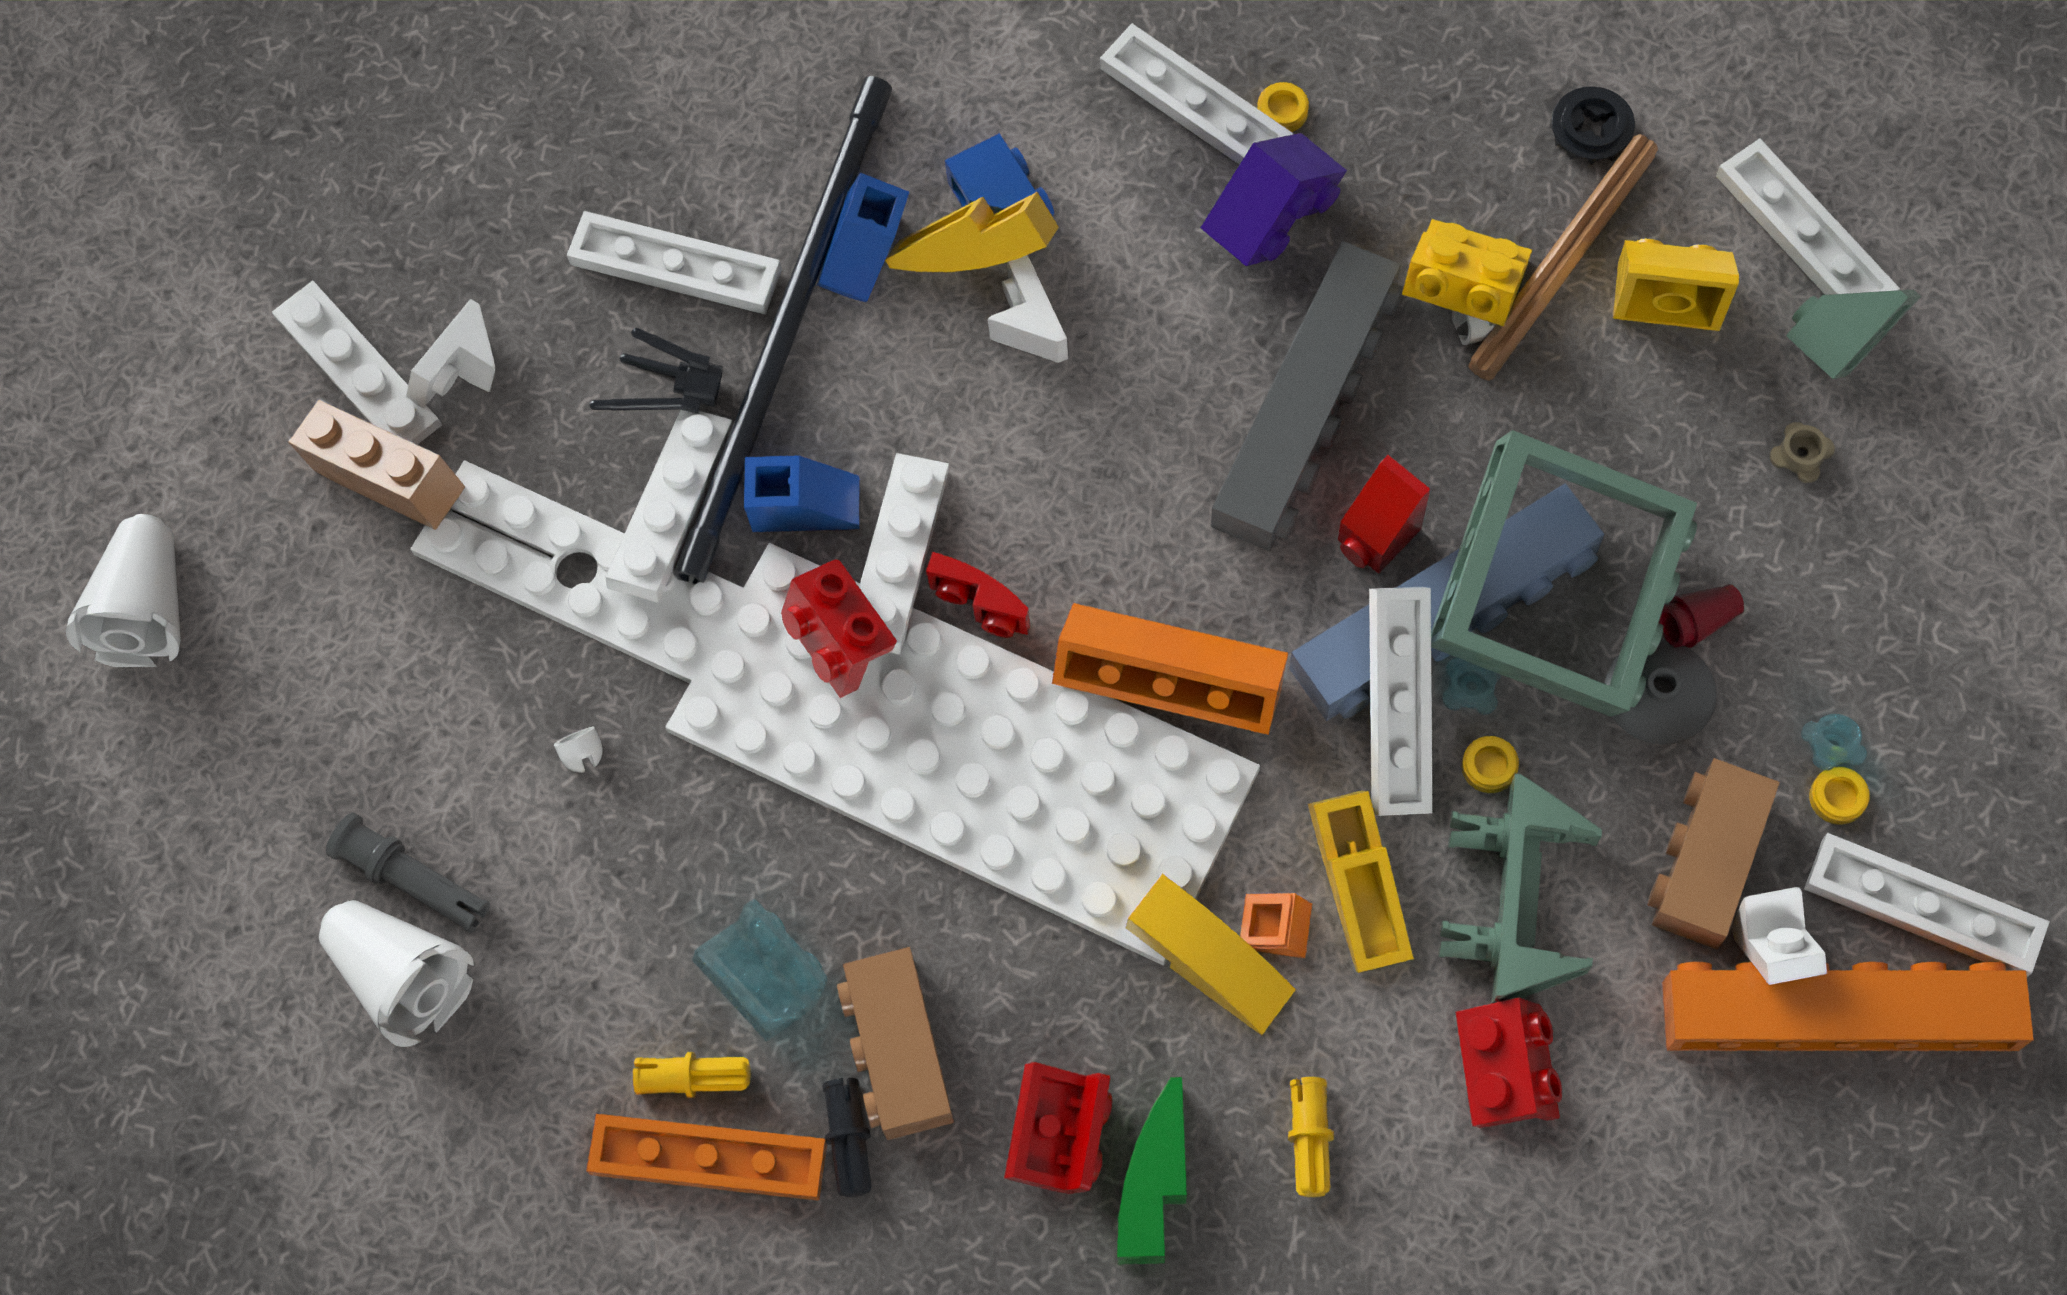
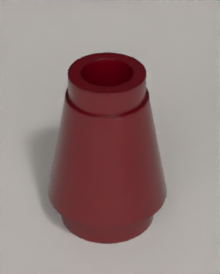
(1699, 614)

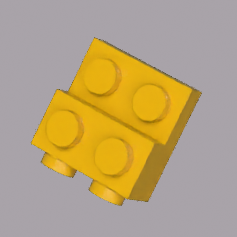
(1466, 271)

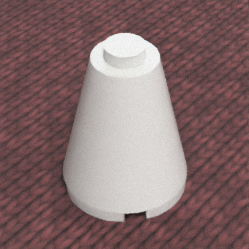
(131, 598)
(396, 969)

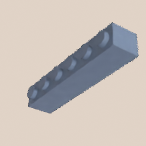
(1532, 551)

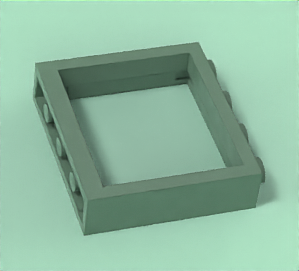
(1478, 547)

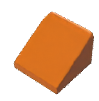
(1276, 923)

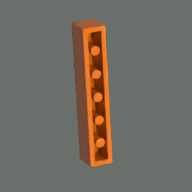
(1848, 1009)

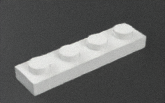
(1187, 94)
(1800, 223)
(674, 262)
(354, 364)
(669, 505)
(903, 540)
(1400, 700)
(1926, 905)

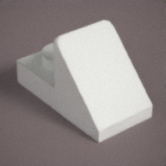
(1031, 319)
(458, 351)
(1775, 937)

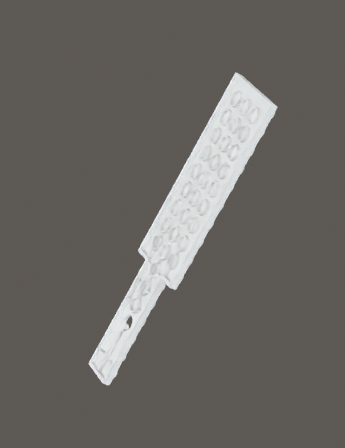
(937, 746)

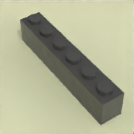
(1306, 397)

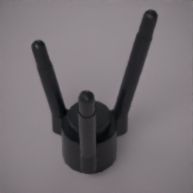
(695, 380)

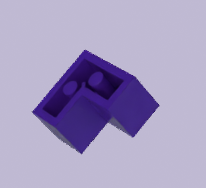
(1268, 192)

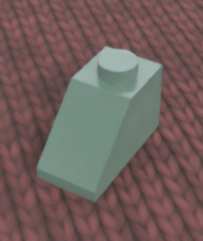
(1846, 327)

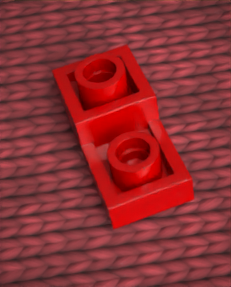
(993, 603)

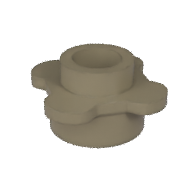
(1807, 438)

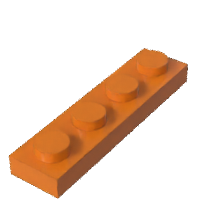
(707, 1157)

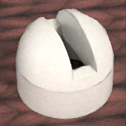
(1477, 328)
(579, 746)

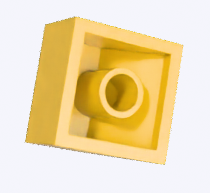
(1674, 284)

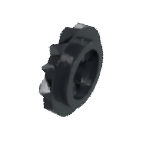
(1598, 105)

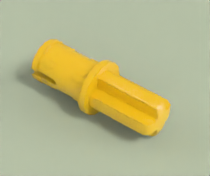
(690, 1074)
(1310, 1136)

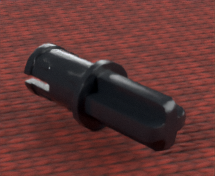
(847, 1137)

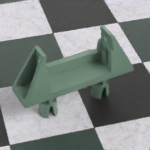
(1530, 818)

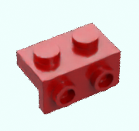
(835, 625)
(1508, 1062)
(1058, 1129)

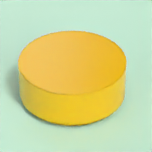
(1284, 104)
(1490, 764)
(1839, 795)

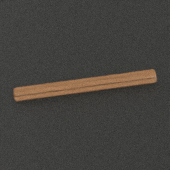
(1563, 256)

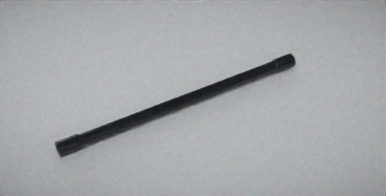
(704, 536)

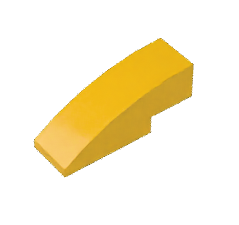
(976, 237)
(1361, 880)
(1209, 954)

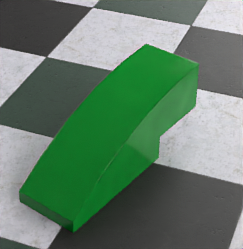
(1153, 1179)

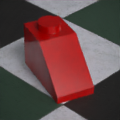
(1383, 516)

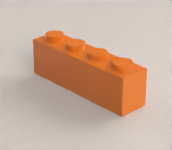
(1169, 668)

